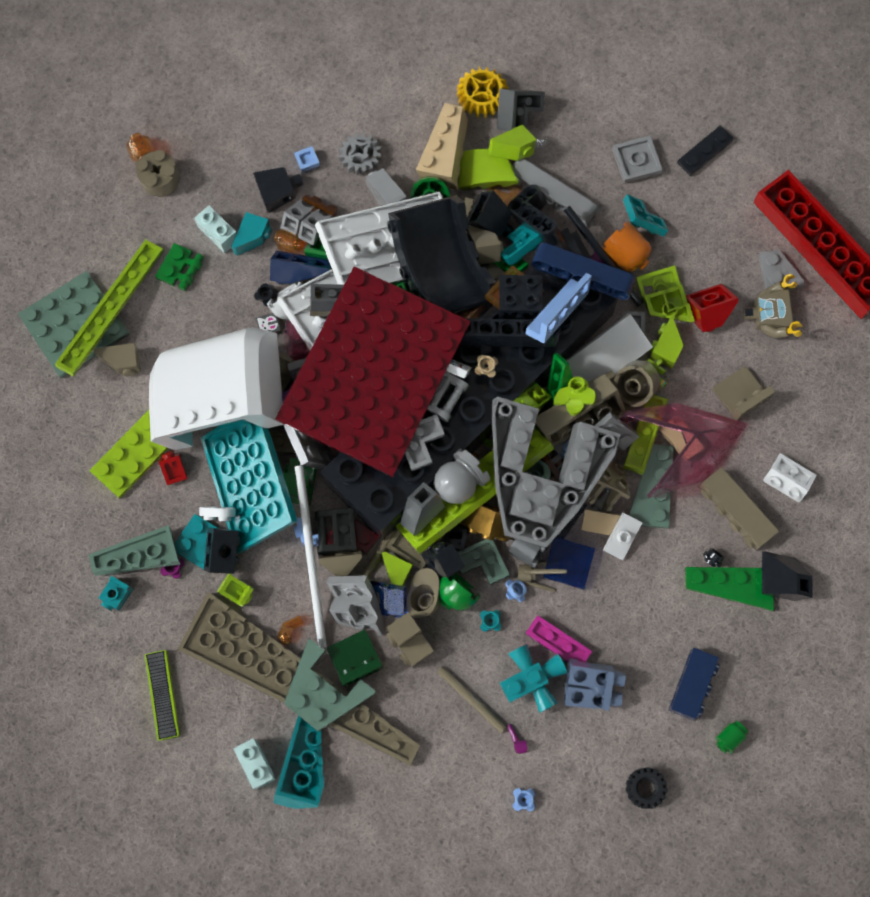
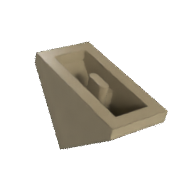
(340, 563)

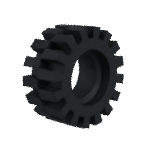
(659, 784)

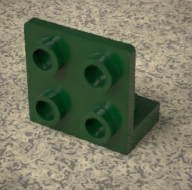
(354, 658)

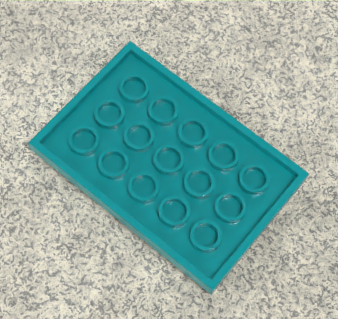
(250, 480)

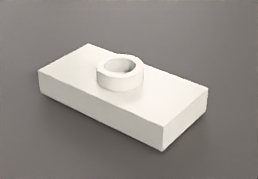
(622, 536)

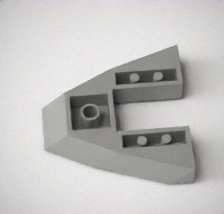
(534, 506)

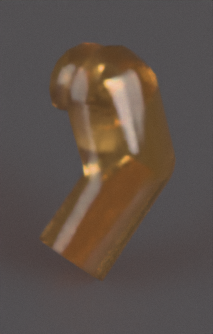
(287, 627)

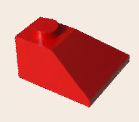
(711, 306)

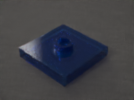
(572, 557)

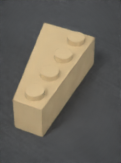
(445, 146)

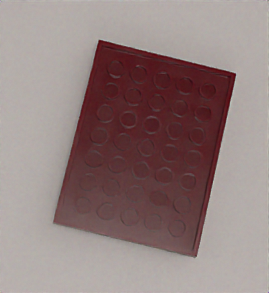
(373, 371)

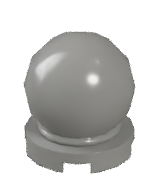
(458, 480)

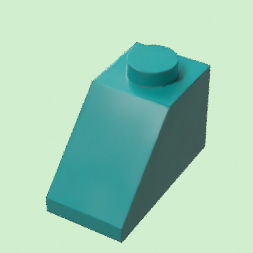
(251, 233)

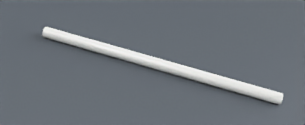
(310, 554)

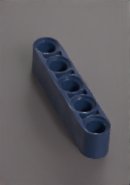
(574, 266)

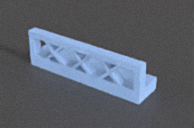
(559, 309)

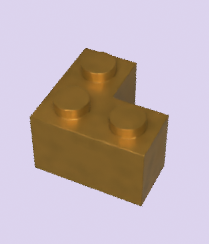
(487, 522)

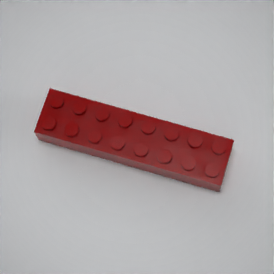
(818, 239)

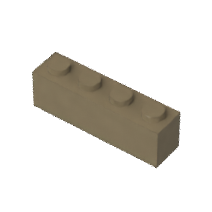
(738, 509)

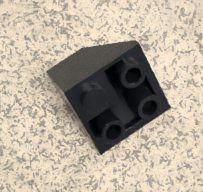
(785, 578)

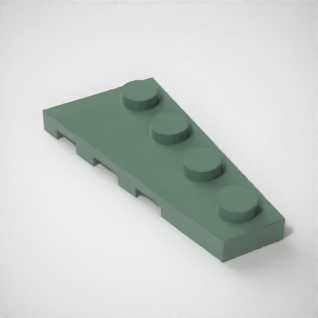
(139, 553)

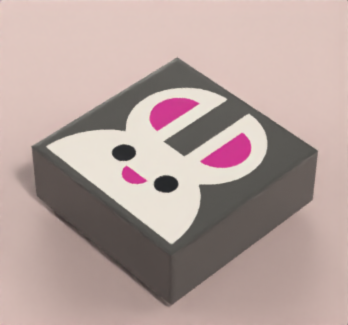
(269, 322)

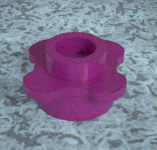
(172, 572)

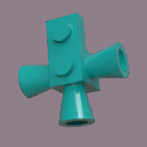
(532, 678)

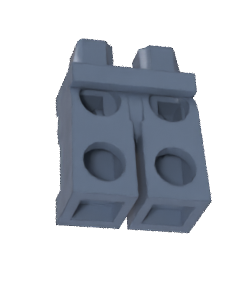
(592, 685)

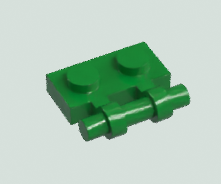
(175, 262)

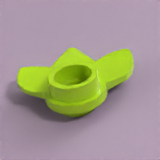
(575, 398)

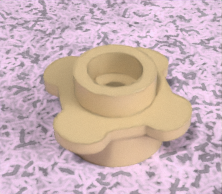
(486, 360)

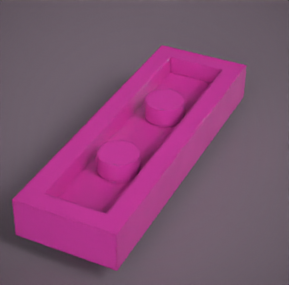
(557, 641)

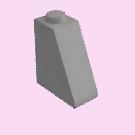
(384, 188)

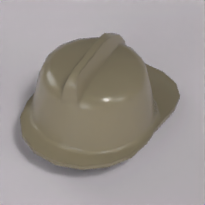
(423, 594)

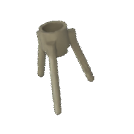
(528, 573)

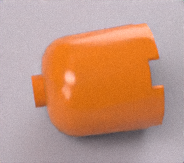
(628, 248)

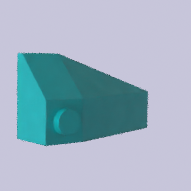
(302, 771)

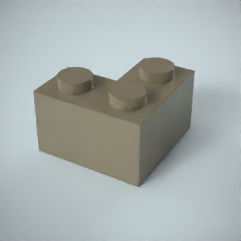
(409, 639)

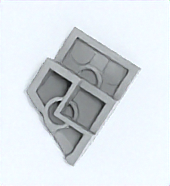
(355, 603)

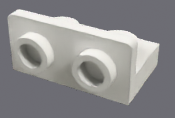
(789, 478)

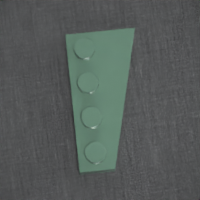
(655, 510)

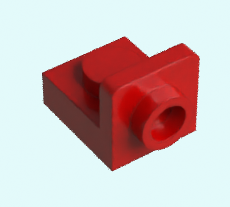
(172, 467)

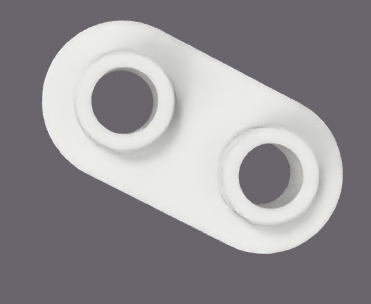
(222, 513)

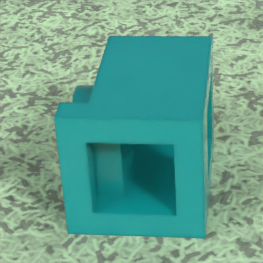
(122, 593)

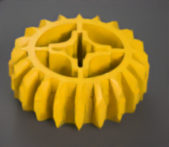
(480, 101)

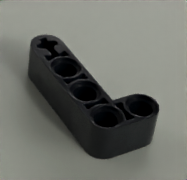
(527, 212)

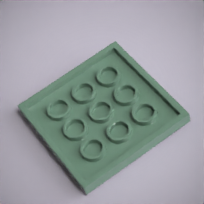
(62, 313)

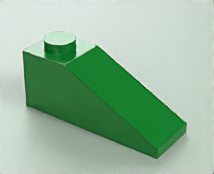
(558, 379)

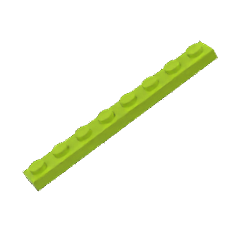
(109, 308)

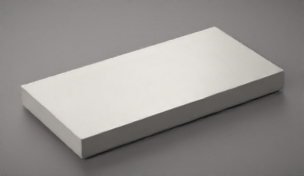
(610, 350)

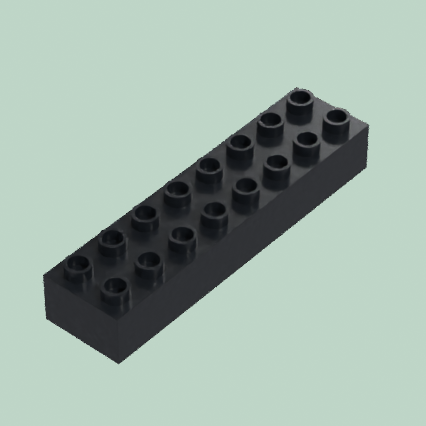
(382, 498)

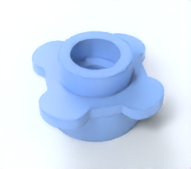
(516, 590)
(519, 794)

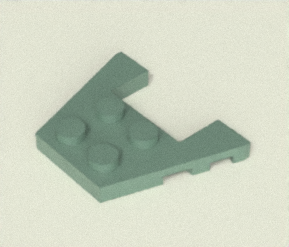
(315, 698)

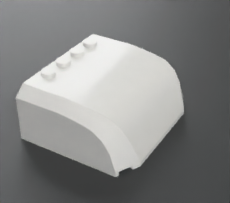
(215, 385)

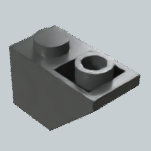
(421, 509)

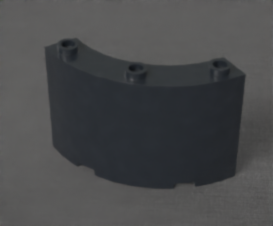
(438, 255)

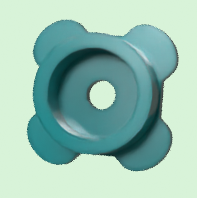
(494, 615)

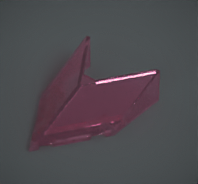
(706, 441)

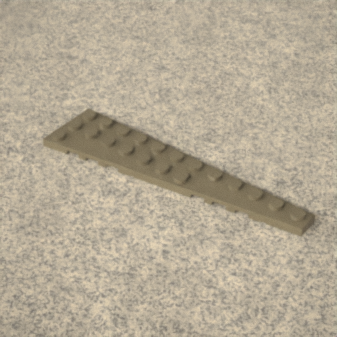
(251, 656)

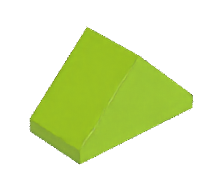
(397, 569)

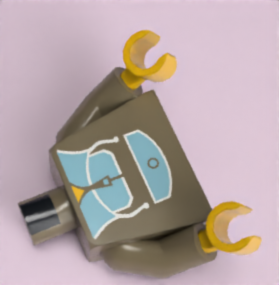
(773, 310)

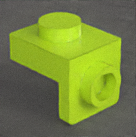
(236, 590)

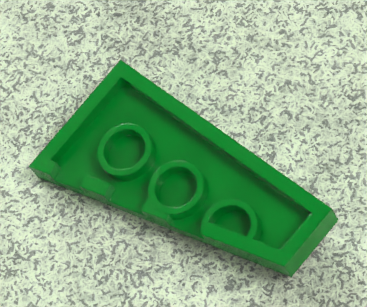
(729, 583)

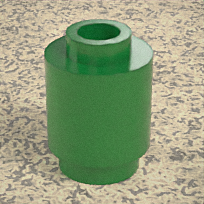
(731, 737)

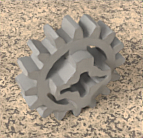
(359, 155)

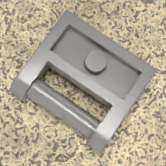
(460, 386)

